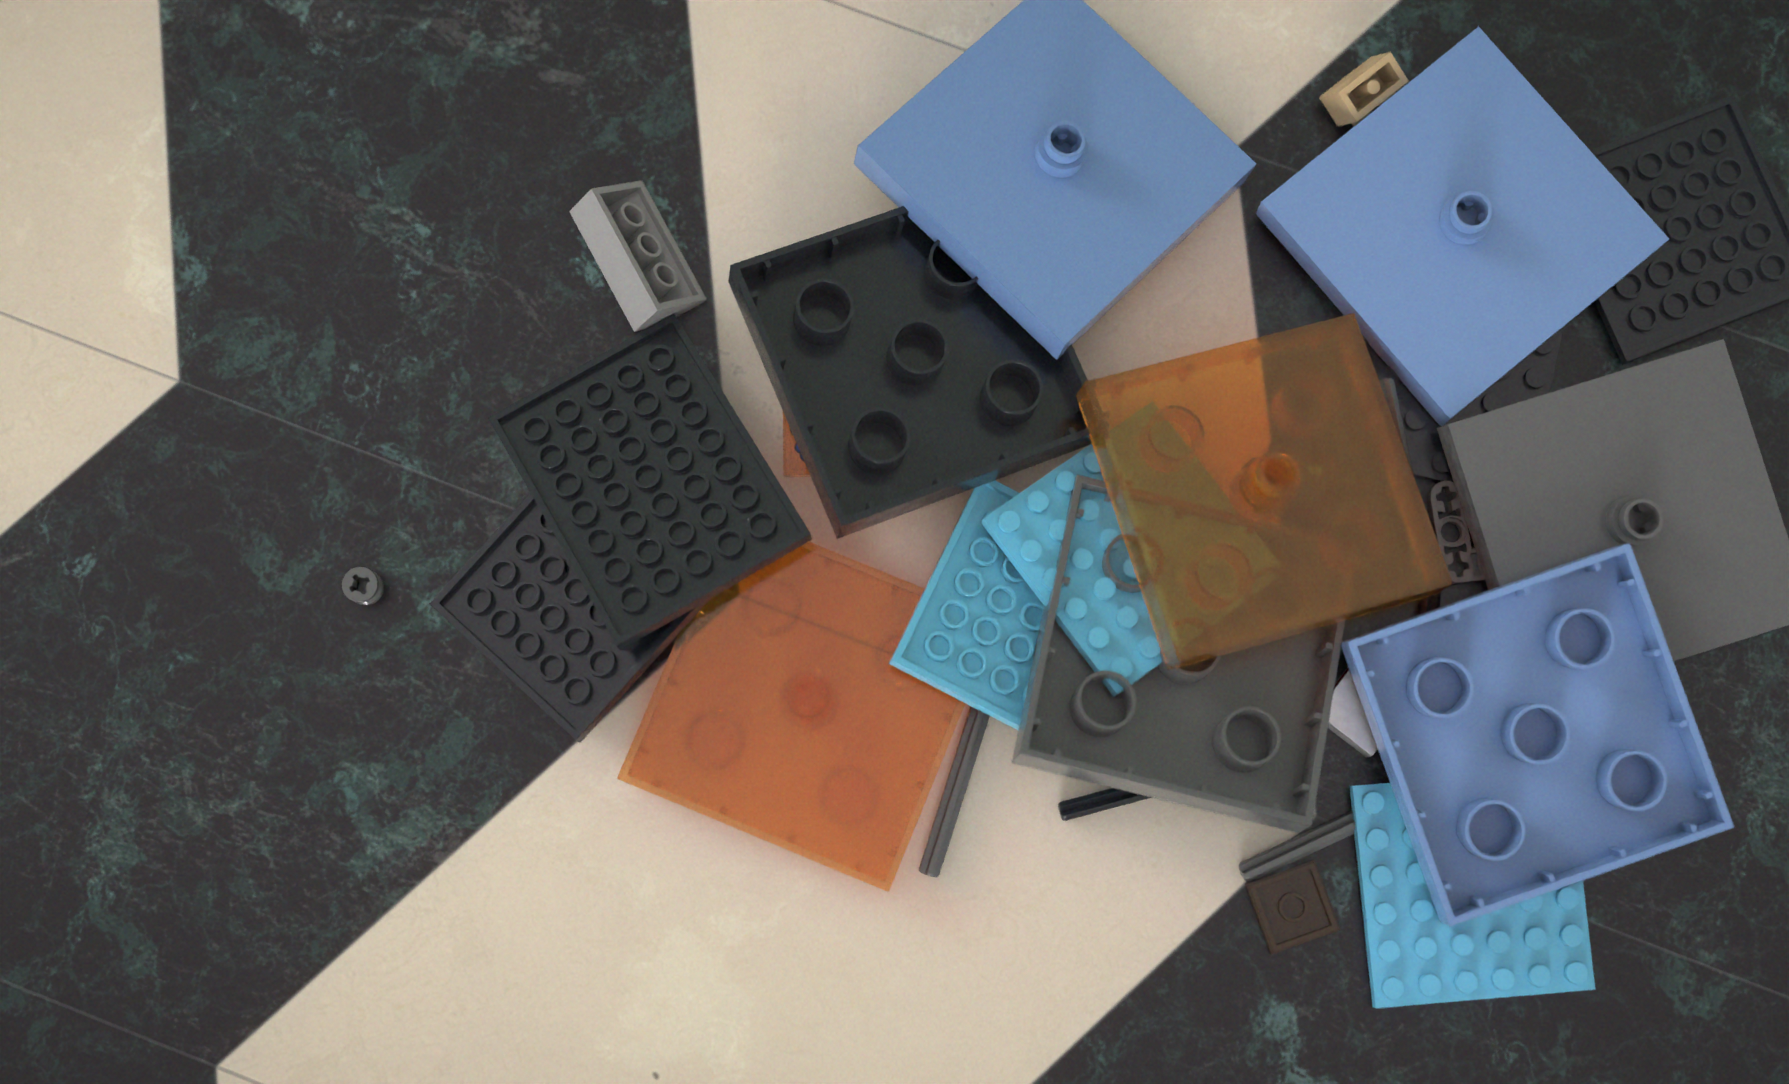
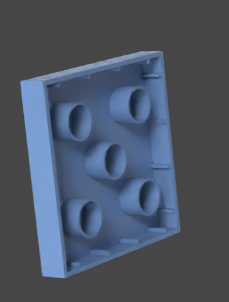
(1054, 166)
(1460, 225)
(1536, 735)

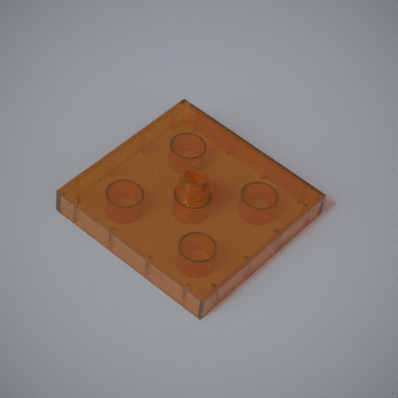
(1261, 490)
(794, 718)

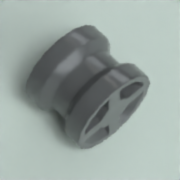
(368, 591)

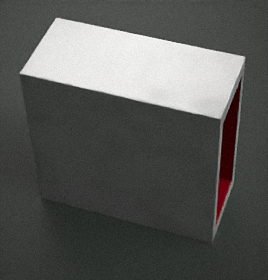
(1348, 716)

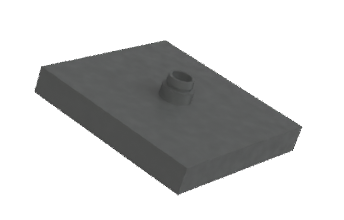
(1640, 461)
(1211, 735)

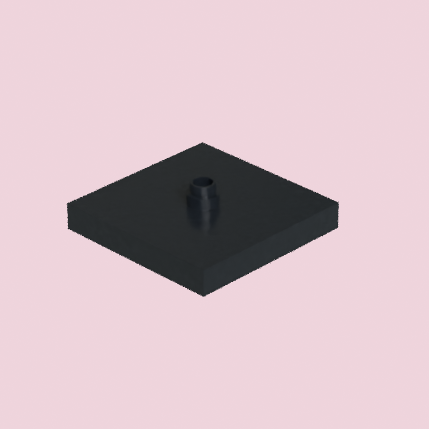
(901, 370)

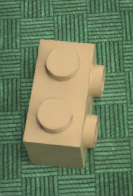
(1364, 89)

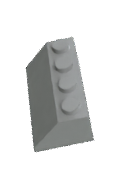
(636, 253)

